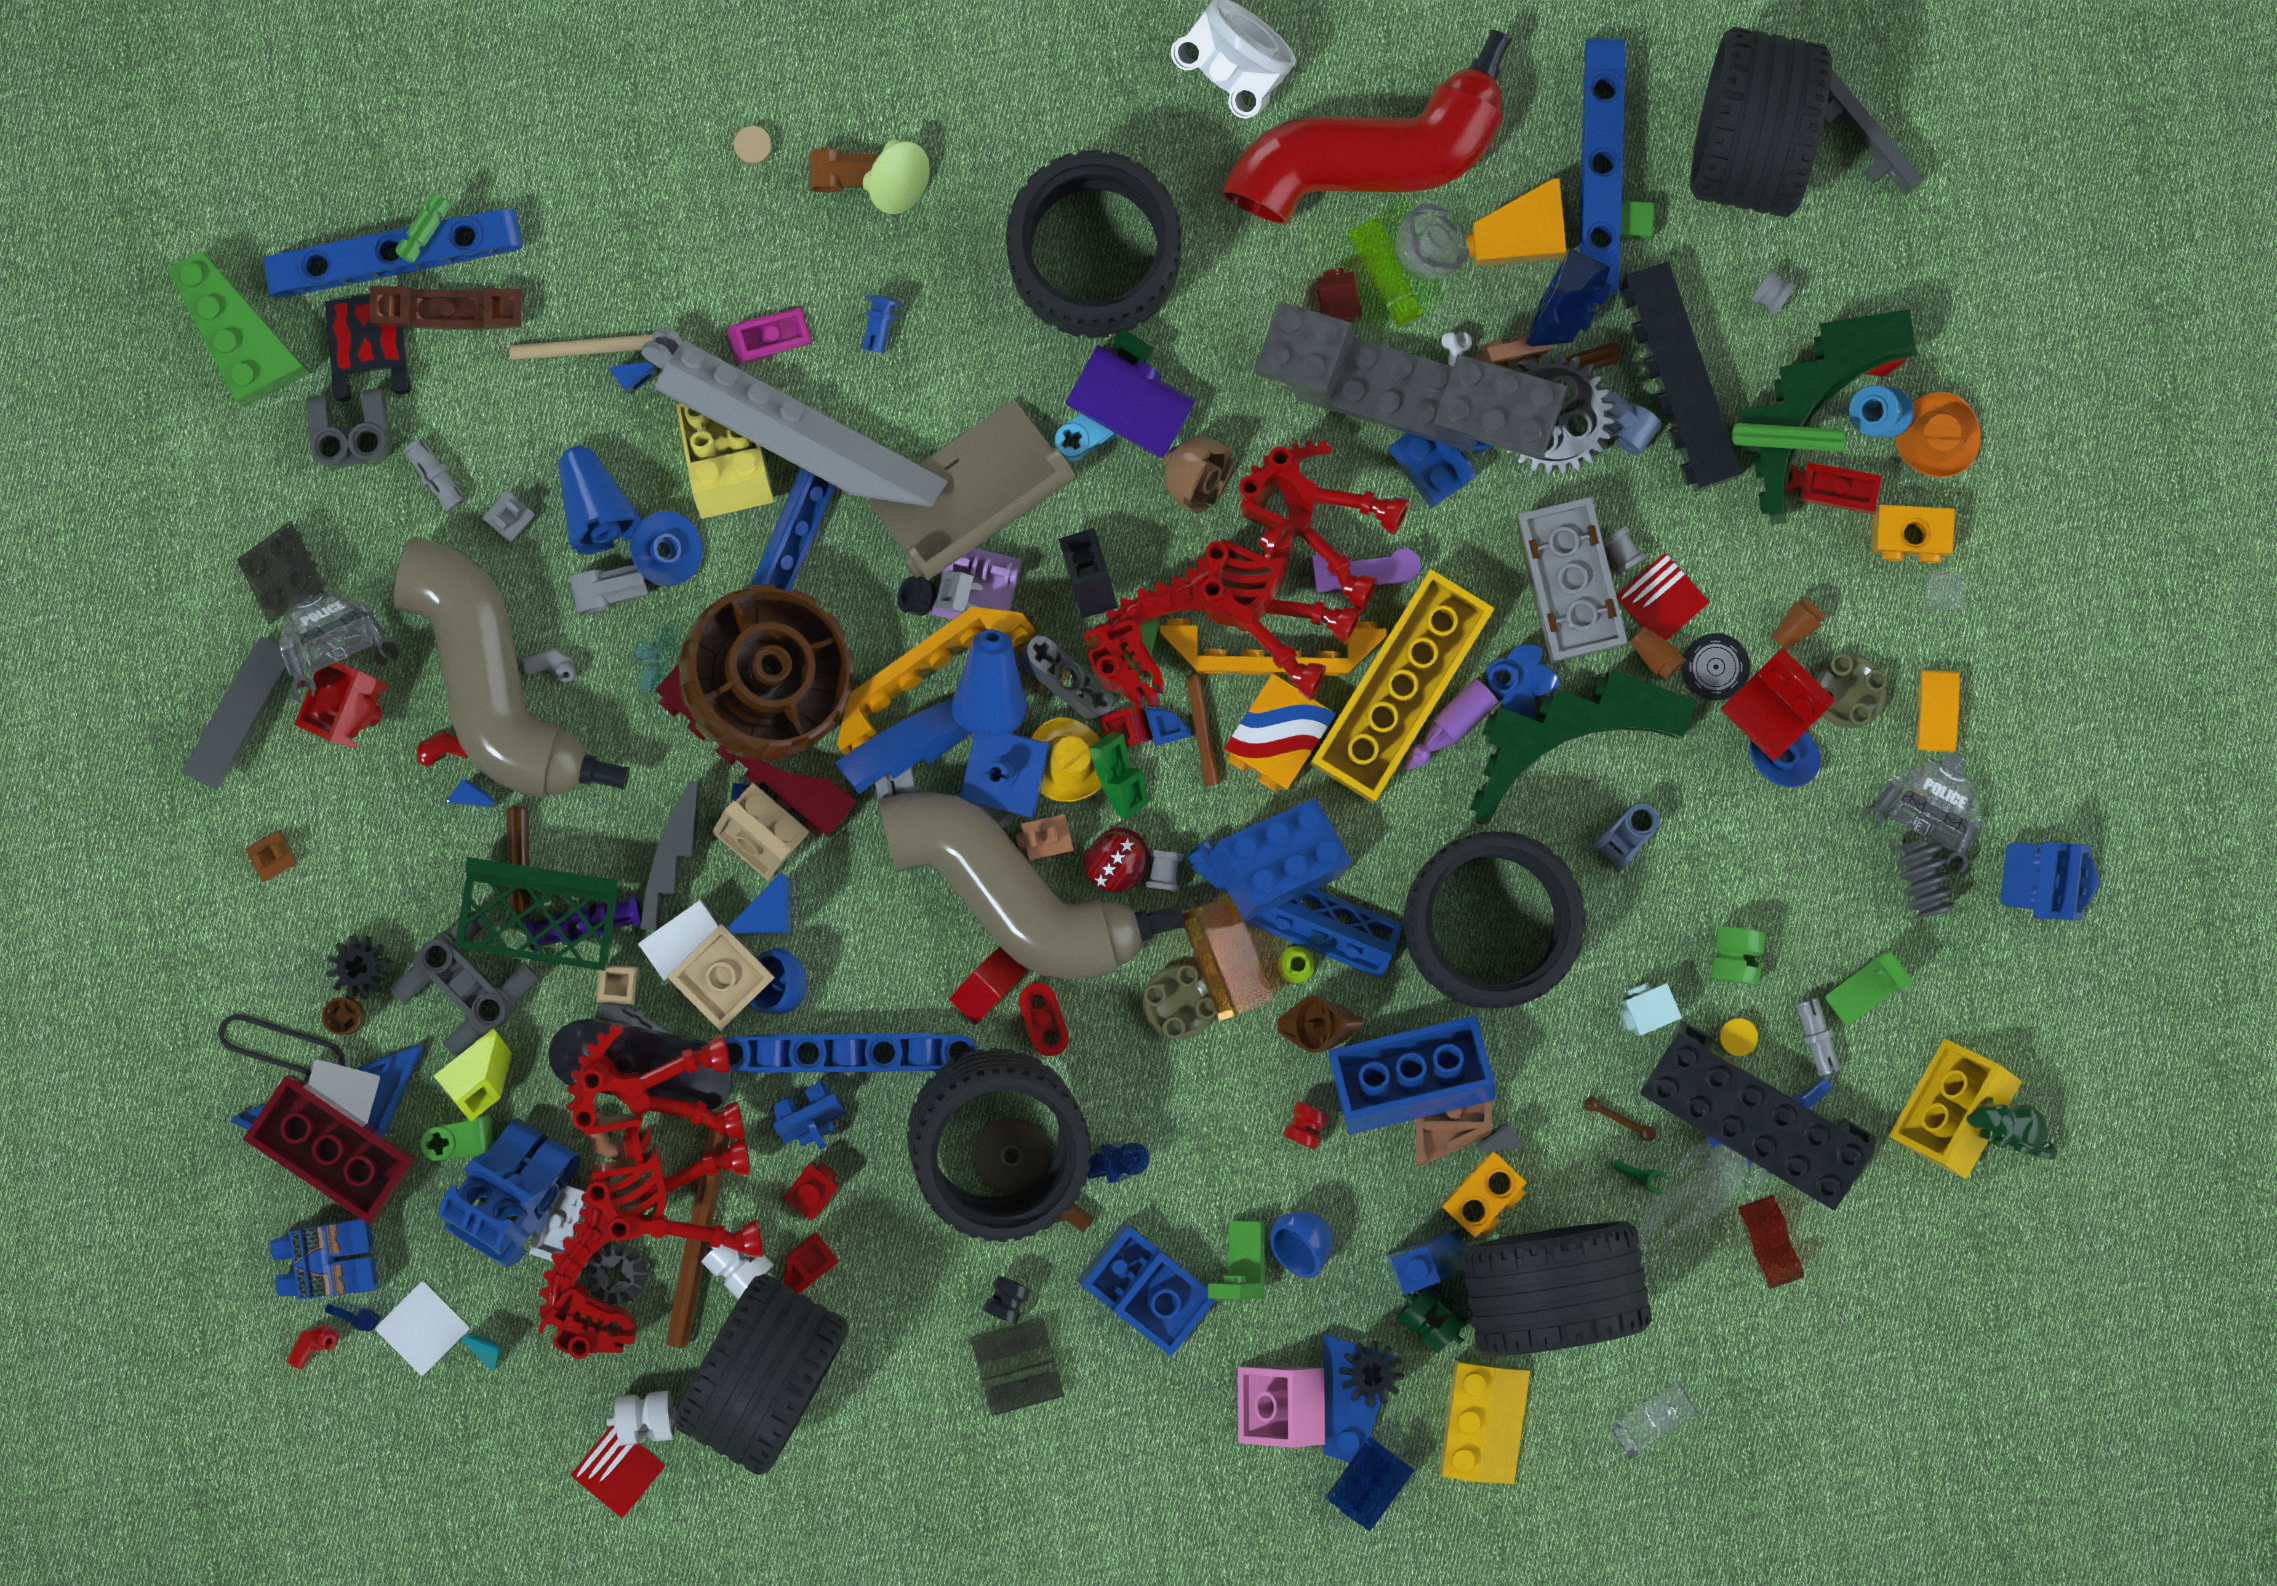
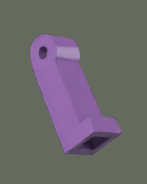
(1392, 570)

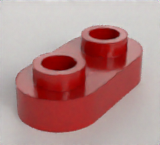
(1043, 1019)

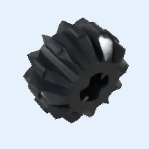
(355, 954)
(1358, 1376)

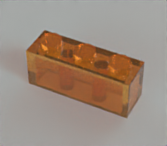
(1227, 958)

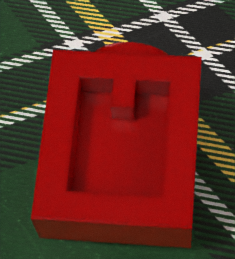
(812, 1189)

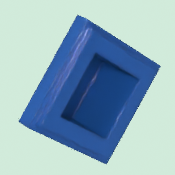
(633, 375)
(471, 795)

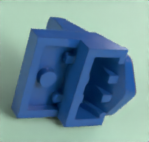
(2050, 879)

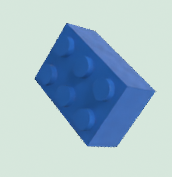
(1279, 859)

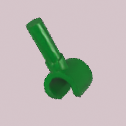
(1639, 1174)

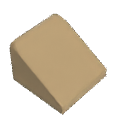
(617, 985)

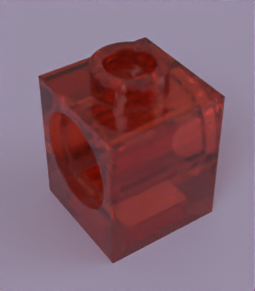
(1339, 295)

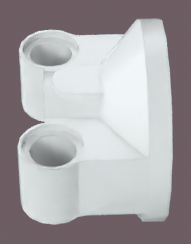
(1236, 54)

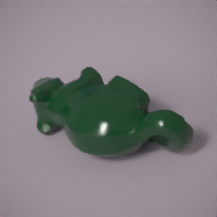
(2016, 1126)

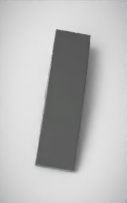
(237, 715)
(676, 842)

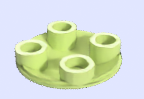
(898, 177)

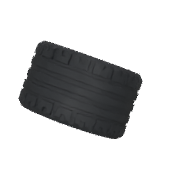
(1761, 122)
(1093, 172)
(1564, 898)
(1017, 1213)
(1556, 1288)
(761, 1374)

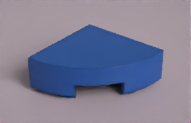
(1166, 726)

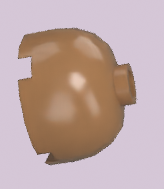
(1197, 471)

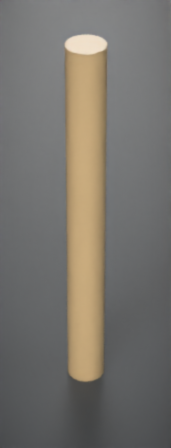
(578, 347)

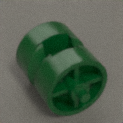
(1434, 1318)

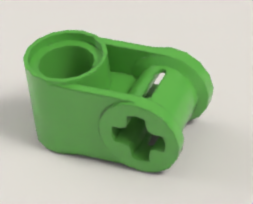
(464, 1138)

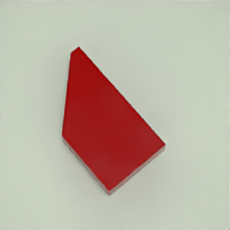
(808, 1263)

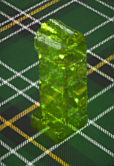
(1385, 271)

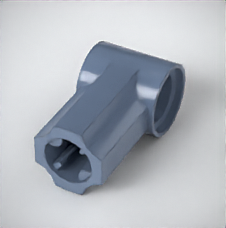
(1633, 426)

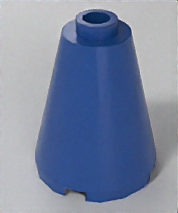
(593, 503)
(990, 687)

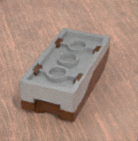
(1570, 580)

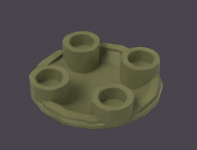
(1856, 687)
(1178, 1002)

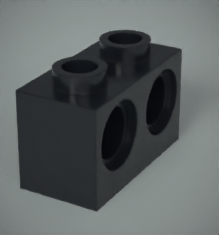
(1088, 573)

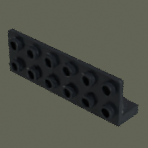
(1757, 1118)

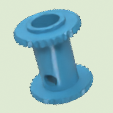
(1866, 406)

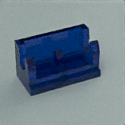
(1369, 1483)

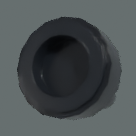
(916, 596)

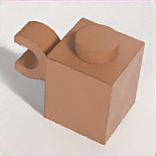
(1045, 838)

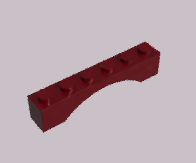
(815, 798)

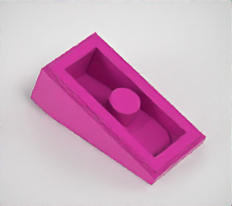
(768, 336)

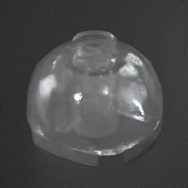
(1430, 243)

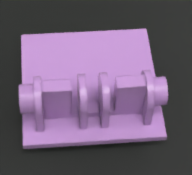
(991, 570)

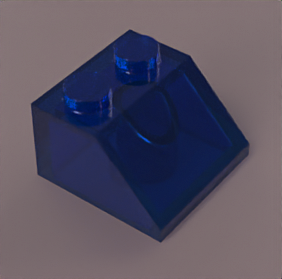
(1569, 300)

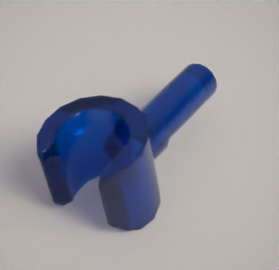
(363, 1321)

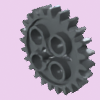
(1568, 442)

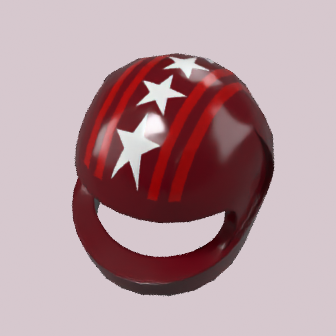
(1117, 860)

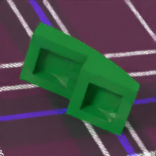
(1122, 784)

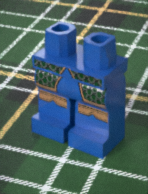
(315, 1263)

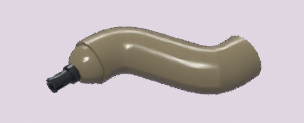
(485, 678)
(1010, 894)

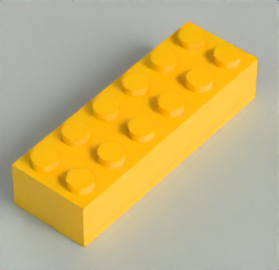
(1402, 686)

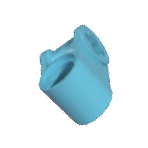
(1090, 436)

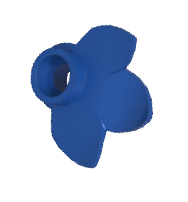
(1526, 679)

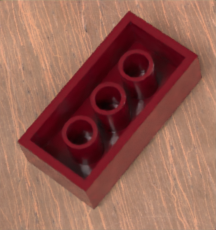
(330, 1149)

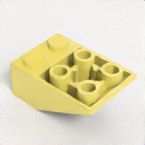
(722, 466)

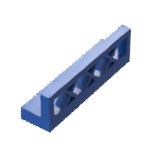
(1326, 935)

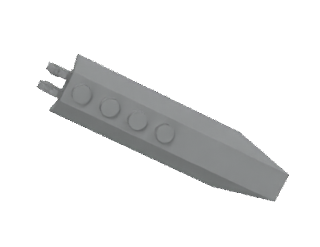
(786, 424)

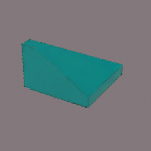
(485, 1349)

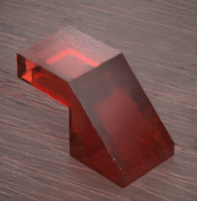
(1770, 1242)

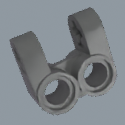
(350, 438)

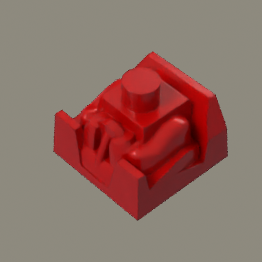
(341, 705)

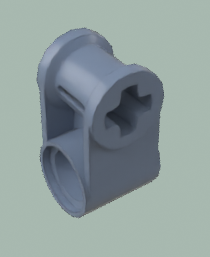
(1625, 837)

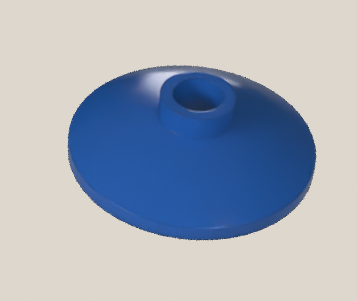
(681, 544)
(1797, 764)

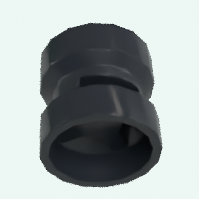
(1007, 1299)

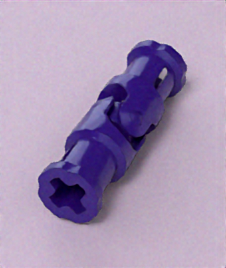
(627, 913)

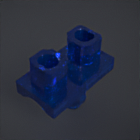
(1119, 1161)

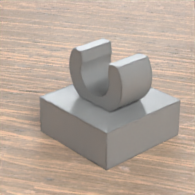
(509, 517)
(955, 592)

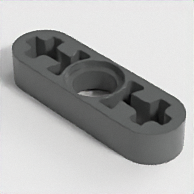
(1082, 678)

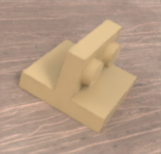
(759, 831)
(721, 976)

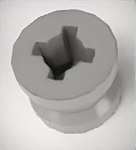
(1772, 292)

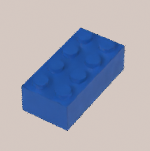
(1412, 1075)

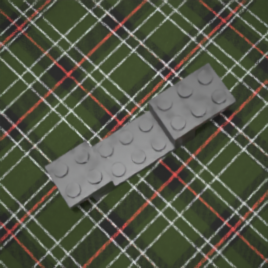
(1408, 391)

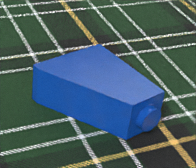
(1427, 1261)

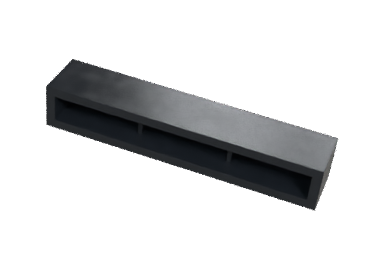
(1680, 376)

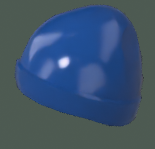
(787, 987)
(1301, 1242)

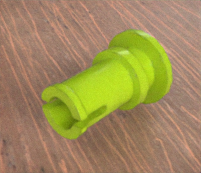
(1296, 964)

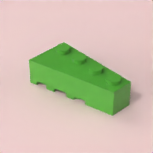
(238, 338)

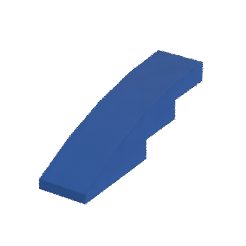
(903, 745)

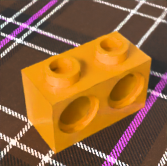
(1476, 1187)

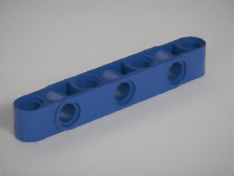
(1602, 139)
(363, 257)
(845, 1052)

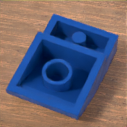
(1146, 1288)

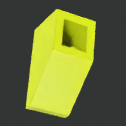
(477, 1075)

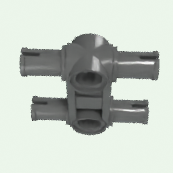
(464, 986)

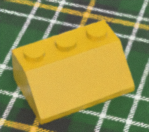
(1938, 1108)
(1484, 1422)

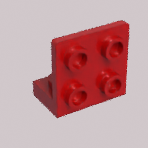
(1778, 704)

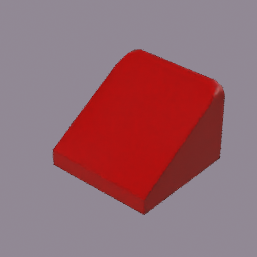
(1130, 722)

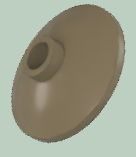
(1008, 1134)

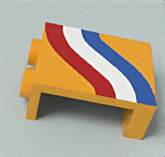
(1277, 734)

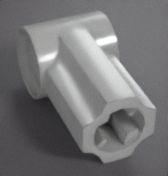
(598, 589)

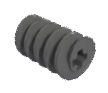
(1924, 878)

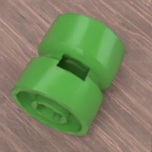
(1738, 955)

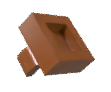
(271, 856)

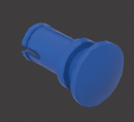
(879, 322)

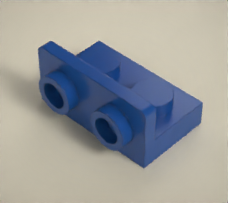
(1432, 467)

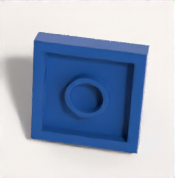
(1006, 772)

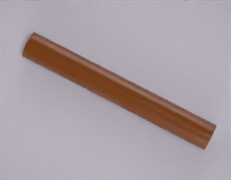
(1202, 729)

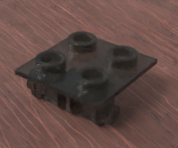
(281, 572)

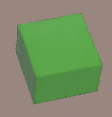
(1637, 220)

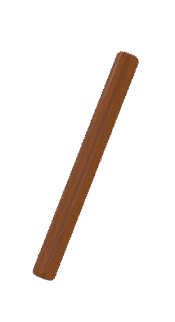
(695, 1250)

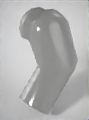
(554, 662)

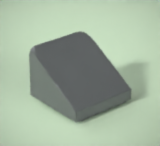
(1501, 1139)

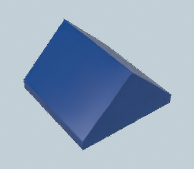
(768, 911)

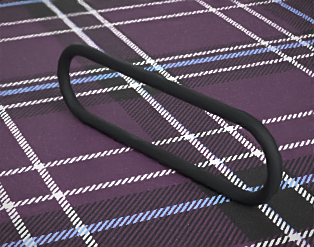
(279, 1029)

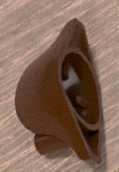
(1318, 1024)

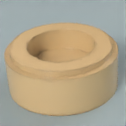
(753, 145)

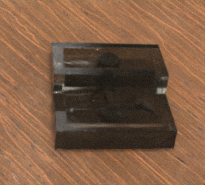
(1017, 1366)

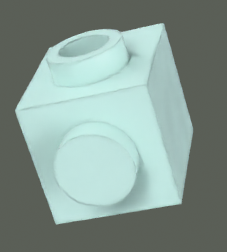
(1649, 1008)

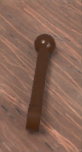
(1647, 1133)

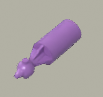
(1453, 722)

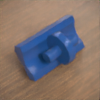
(810, 1122)

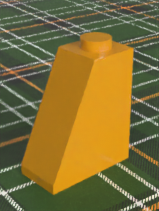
(1521, 230)

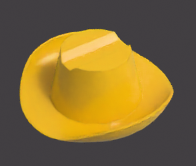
(1069, 766)

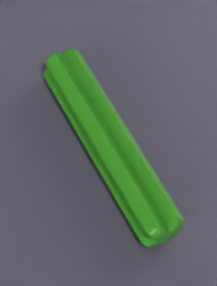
(1789, 437)

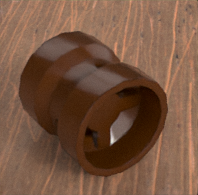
(336, 1016)

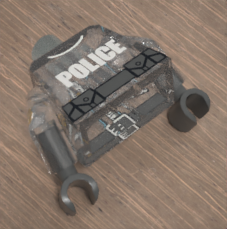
(327, 631)
(1935, 804)

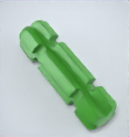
(423, 227)

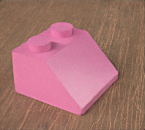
(1281, 1406)

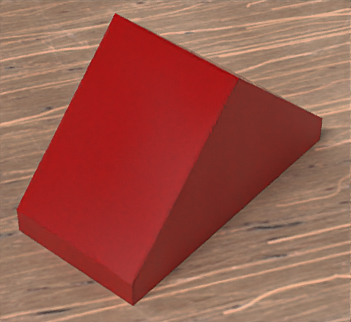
(987, 985)

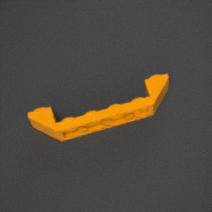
(1183, 640)
(910, 668)

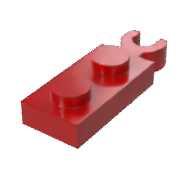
(1836, 487)

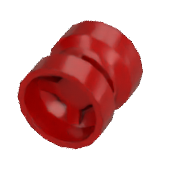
(1310, 1117)

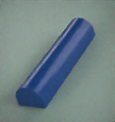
(794, 531)

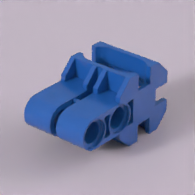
(515, 1178)

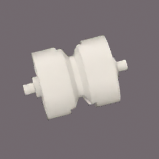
(735, 1267)
(644, 1417)

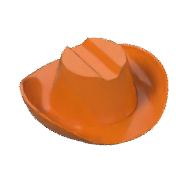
(1941, 436)

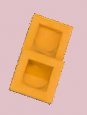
(1938, 710)

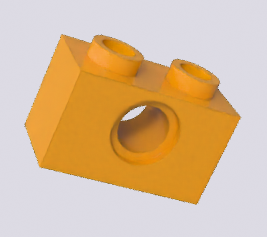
(1933, 523)

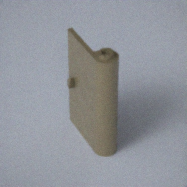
(992, 480)

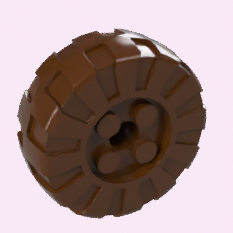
(740, 702)

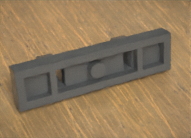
(1887, 155)

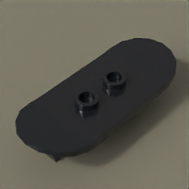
(640, 1052)

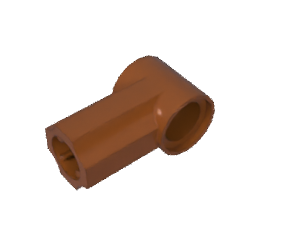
(833, 170)

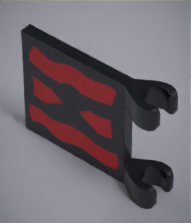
(363, 347)

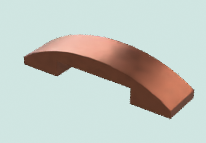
(445, 308)

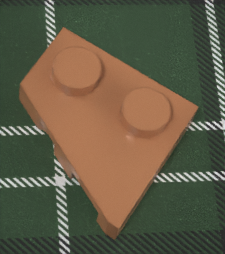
(1511, 354)
(1451, 1131)

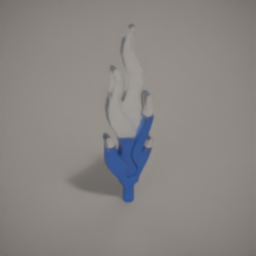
(1712, 1184)

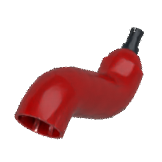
(1374, 151)

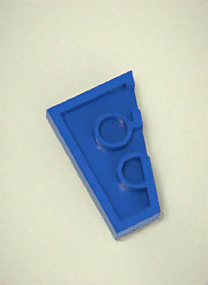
(1346, 1421)

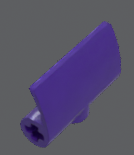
(1130, 401)

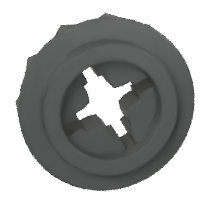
(633, 1268)

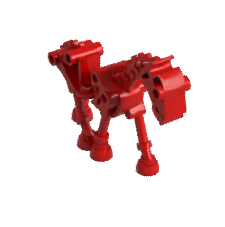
(1241, 586)
(618, 1209)

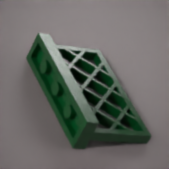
(545, 881)

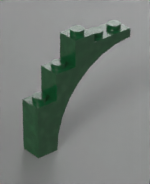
(1848, 351)
(1621, 705)

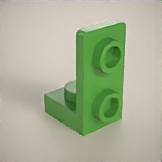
(1868, 987)
(1246, 1263)

